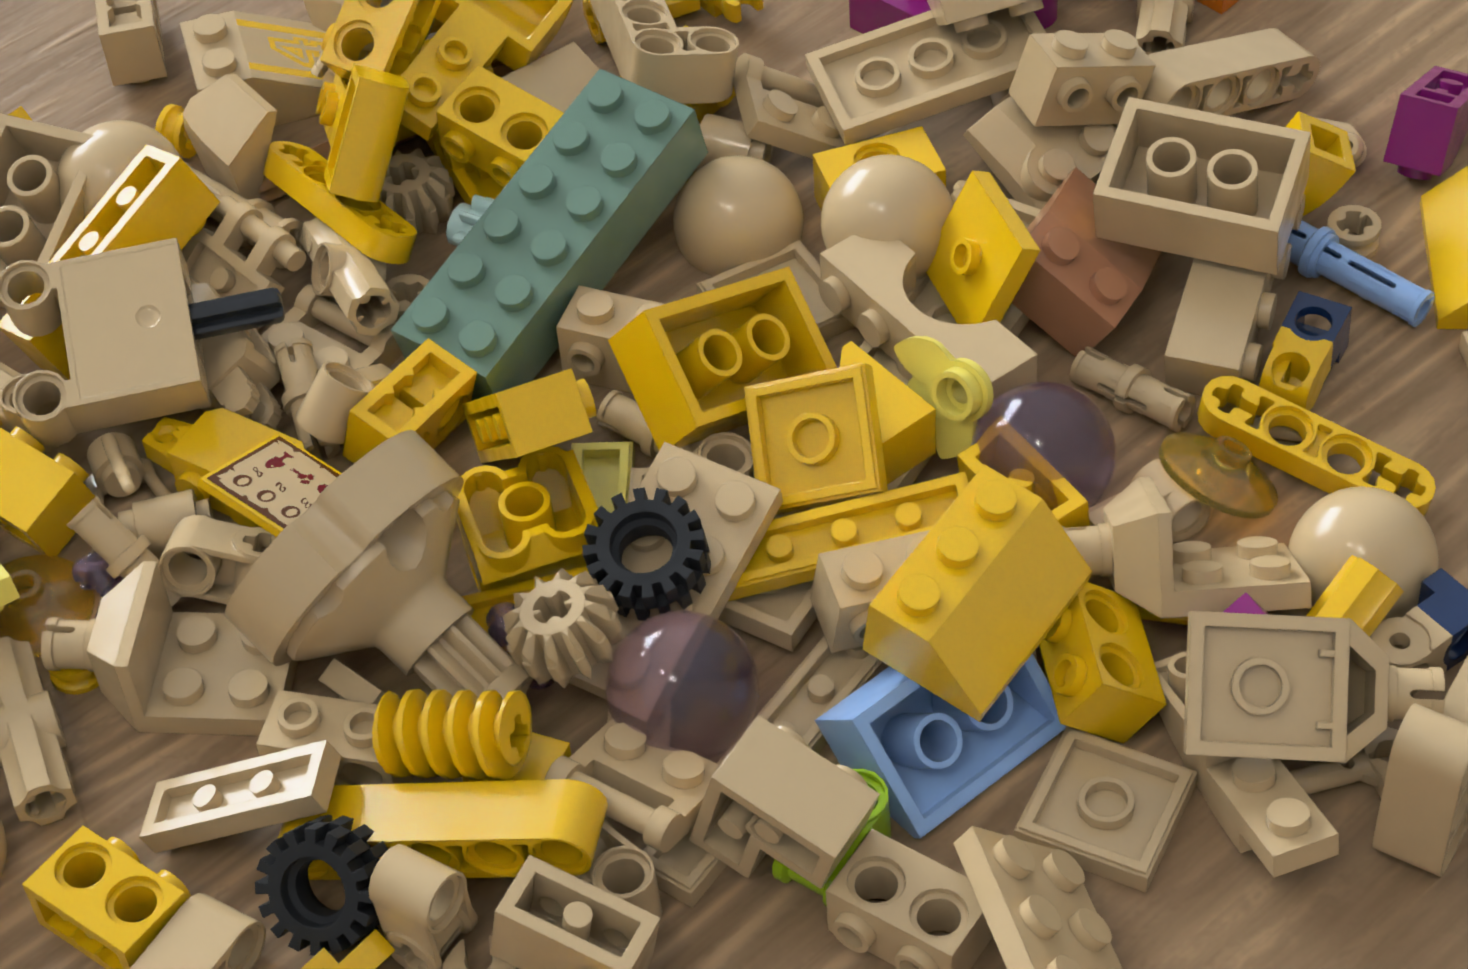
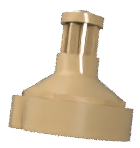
(372, 573)

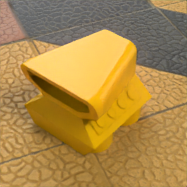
(525, 518)

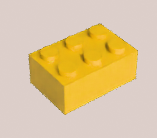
(701, 351)

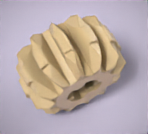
(419, 190)
(563, 627)

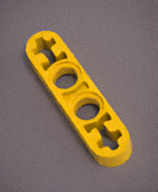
(365, 225)
(1319, 441)

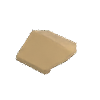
(231, 133)

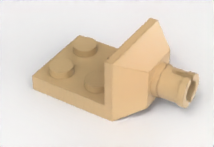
(1171, 579)
(166, 665)
(1292, 687)

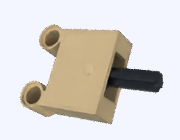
(125, 334)

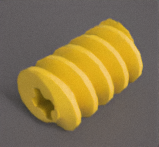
(452, 734)

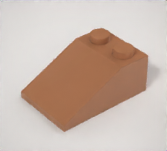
(1078, 280)

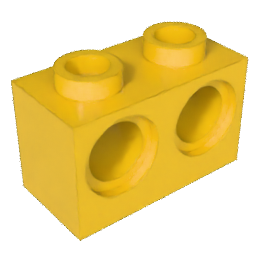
(395, 30)
(493, 124)
(418, 396)
(1102, 666)
(97, 893)

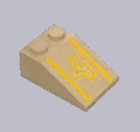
(264, 52)

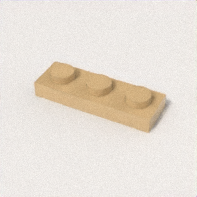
(241, 796)

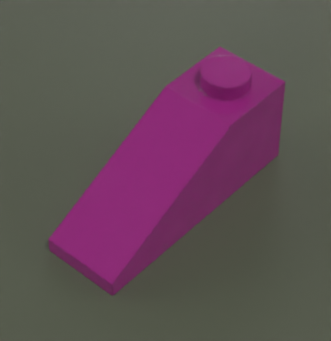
(1429, 124)

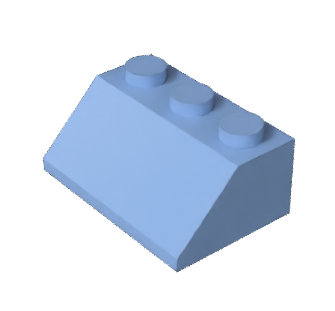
(933, 751)

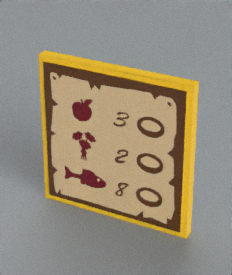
(270, 482)

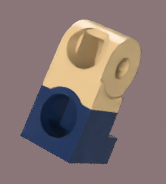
(1430, 632)

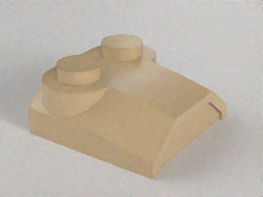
(1037, 159)

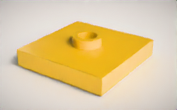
(981, 253)
(817, 436)

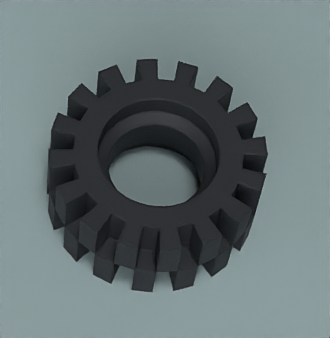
(643, 519)
(291, 892)

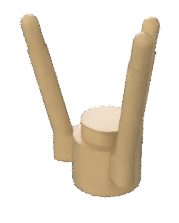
(119, 468)

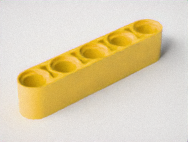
(475, 825)

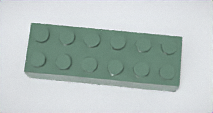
(554, 227)

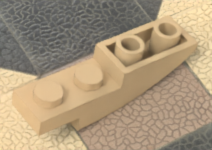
(1250, 797)

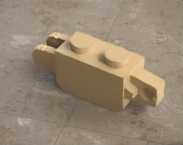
(239, 370)

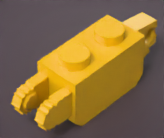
(201, 447)

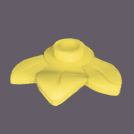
(951, 385)

